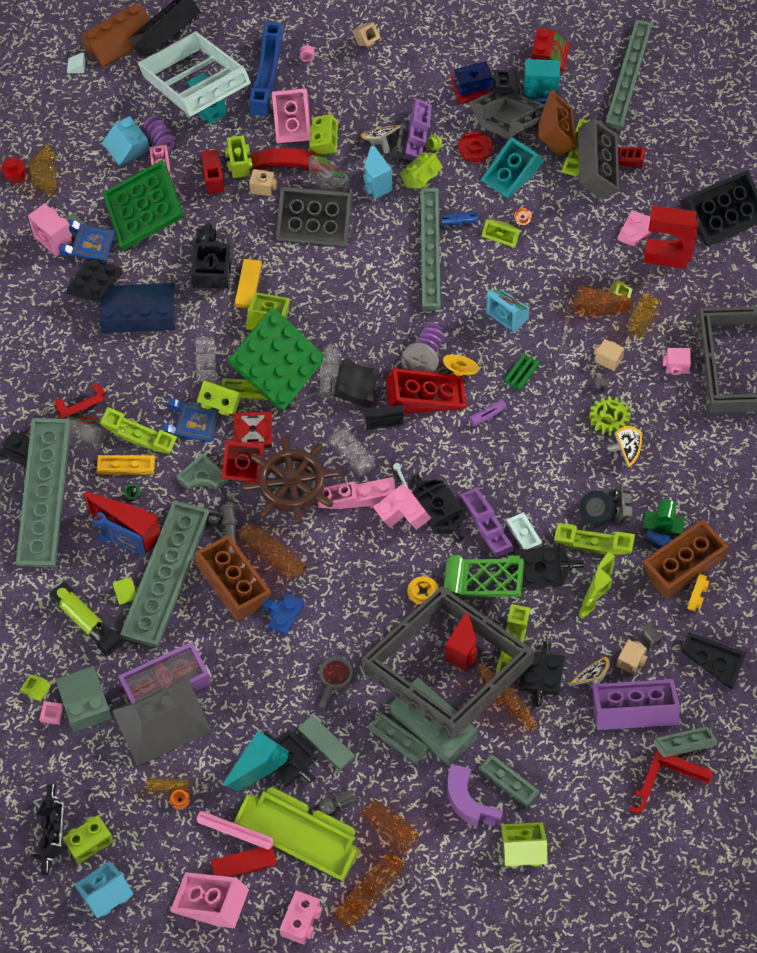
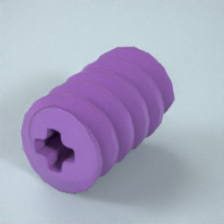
(158, 132)
(431, 335)

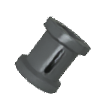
(651, 635)

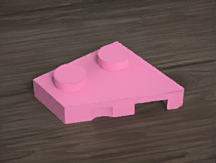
(635, 228)

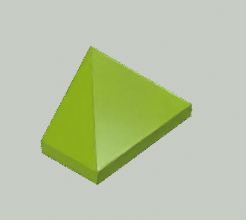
(501, 232)

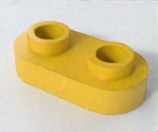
(696, 599)

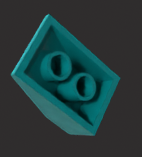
(512, 168)
(256, 762)

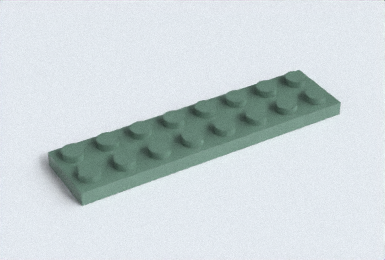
(43, 493)
(165, 574)

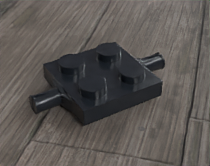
(543, 675)
(298, 759)

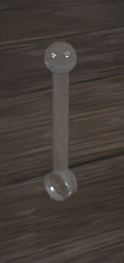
(562, 348)

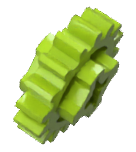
(609, 416)

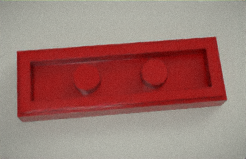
(244, 862)

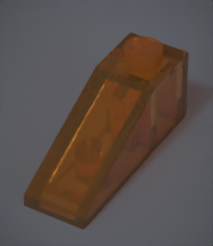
(391, 826)

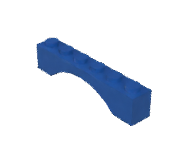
(264, 84)

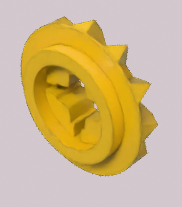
(424, 583)

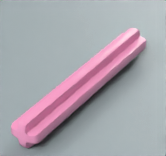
(235, 830)

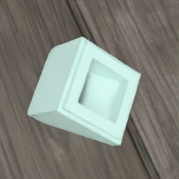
(76, 64)

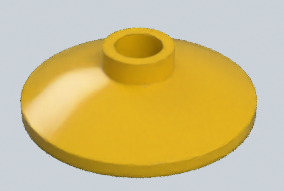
(460, 365)

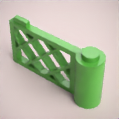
(458, 575)

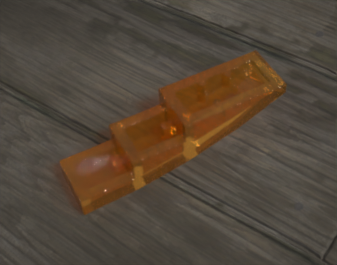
(272, 551)
(510, 699)
(370, 890)

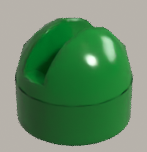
(129, 492)

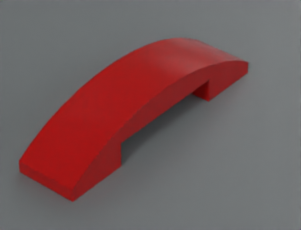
(281, 157)

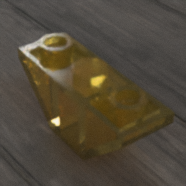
(43, 169)

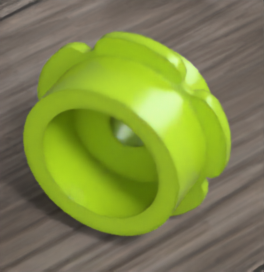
(434, 142)

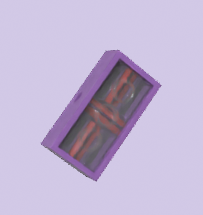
(164, 670)

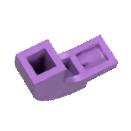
(462, 802)

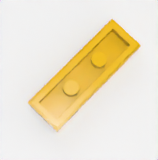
(248, 282)
(125, 465)

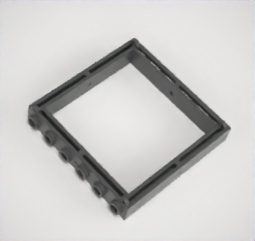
(722, 316)
(418, 701)

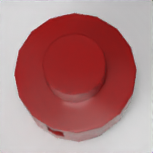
(13, 170)

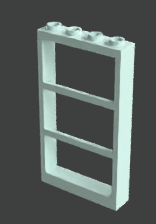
(205, 96)

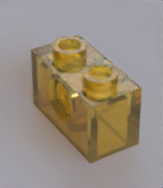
(643, 315)

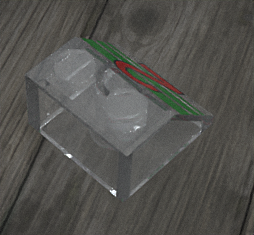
(327, 175)
(86, 432)

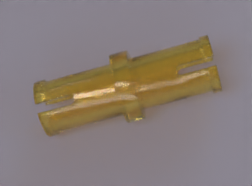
(167, 784)

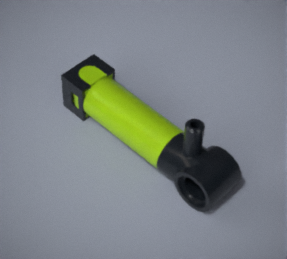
(66, 600)

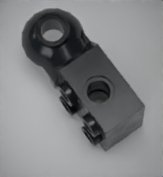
(210, 260)

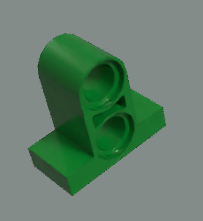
(664, 520)

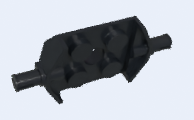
(444, 518)
(555, 561)
(50, 842)

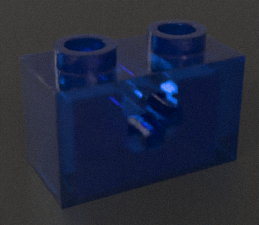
(473, 78)

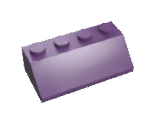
(635, 704)

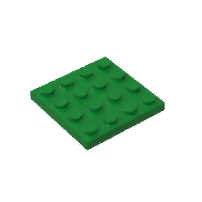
(143, 205)
(276, 359)

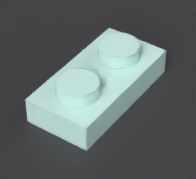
(524, 532)

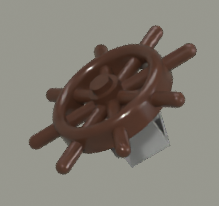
(294, 487)

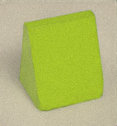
(620, 289)
(124, 591)
(35, 687)

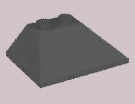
(506, 113)
(162, 721)

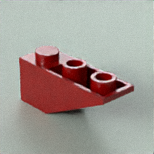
(212, 171)

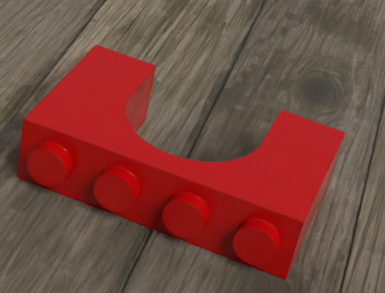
(676, 223)

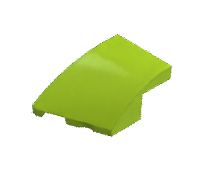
(600, 584)

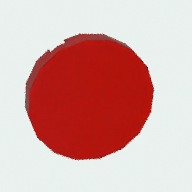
(475, 147)

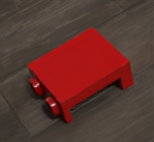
(62, 411)

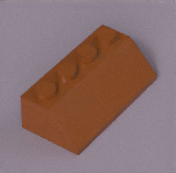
(110, 38)
(685, 558)
(232, 577)

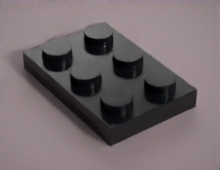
(94, 280)

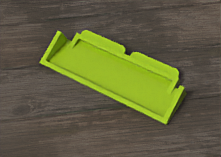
(309, 837)

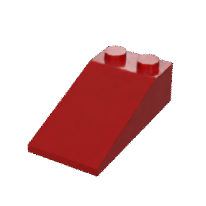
(425, 391)
(126, 516)

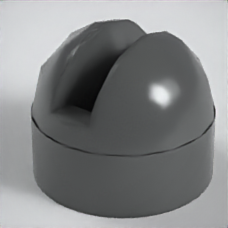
(601, 382)
(213, 520)

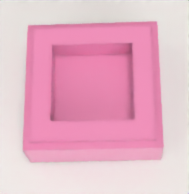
(51, 712)

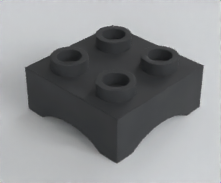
(356, 383)

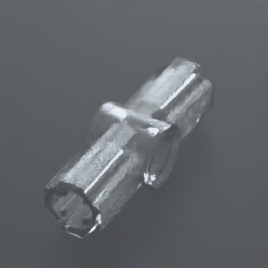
(329, 372)

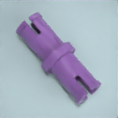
(498, 407)

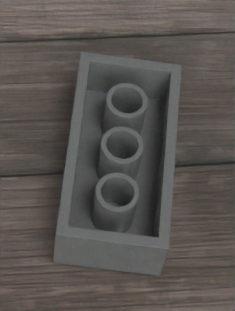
(598, 159)

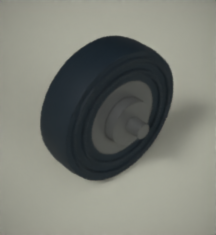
(596, 508)

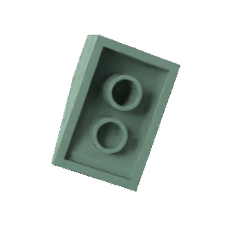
(83, 699)

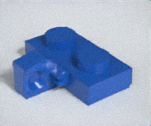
(283, 613)

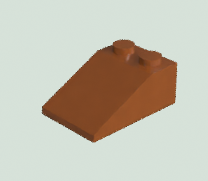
(557, 125)

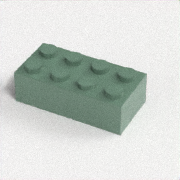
(446, 749)

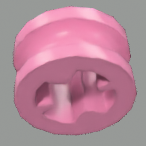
(306, 53)

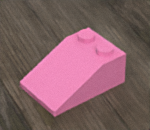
(291, 116)
(210, 899)

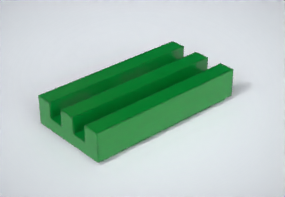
(529, 360)

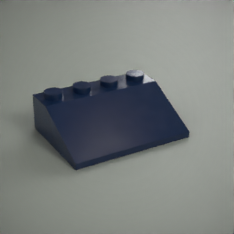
(138, 308)

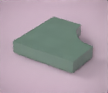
(201, 473)

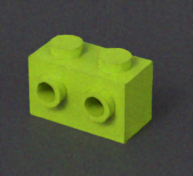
(324, 135)
(238, 152)
(421, 170)
(218, 398)
(87, 839)

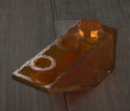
(598, 302)

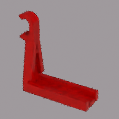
(673, 763)

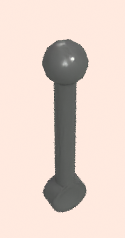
(292, 404)

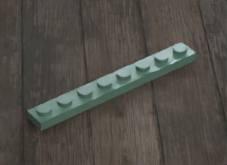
(628, 75)
(430, 249)

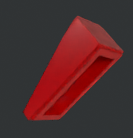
(637, 156)

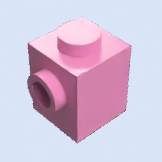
(677, 361)

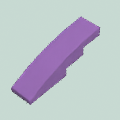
(417, 129)
(486, 522)

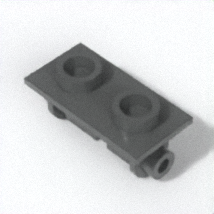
(398, 142)
(620, 497)

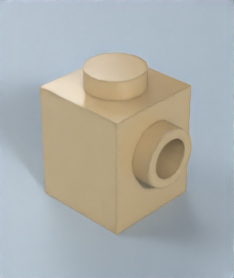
(366, 34)
(262, 182)
(609, 354)
(632, 657)

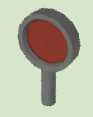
(334, 674)

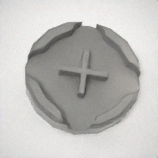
(420, 358)

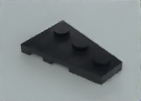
(715, 658)

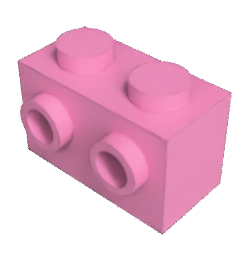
(300, 917)

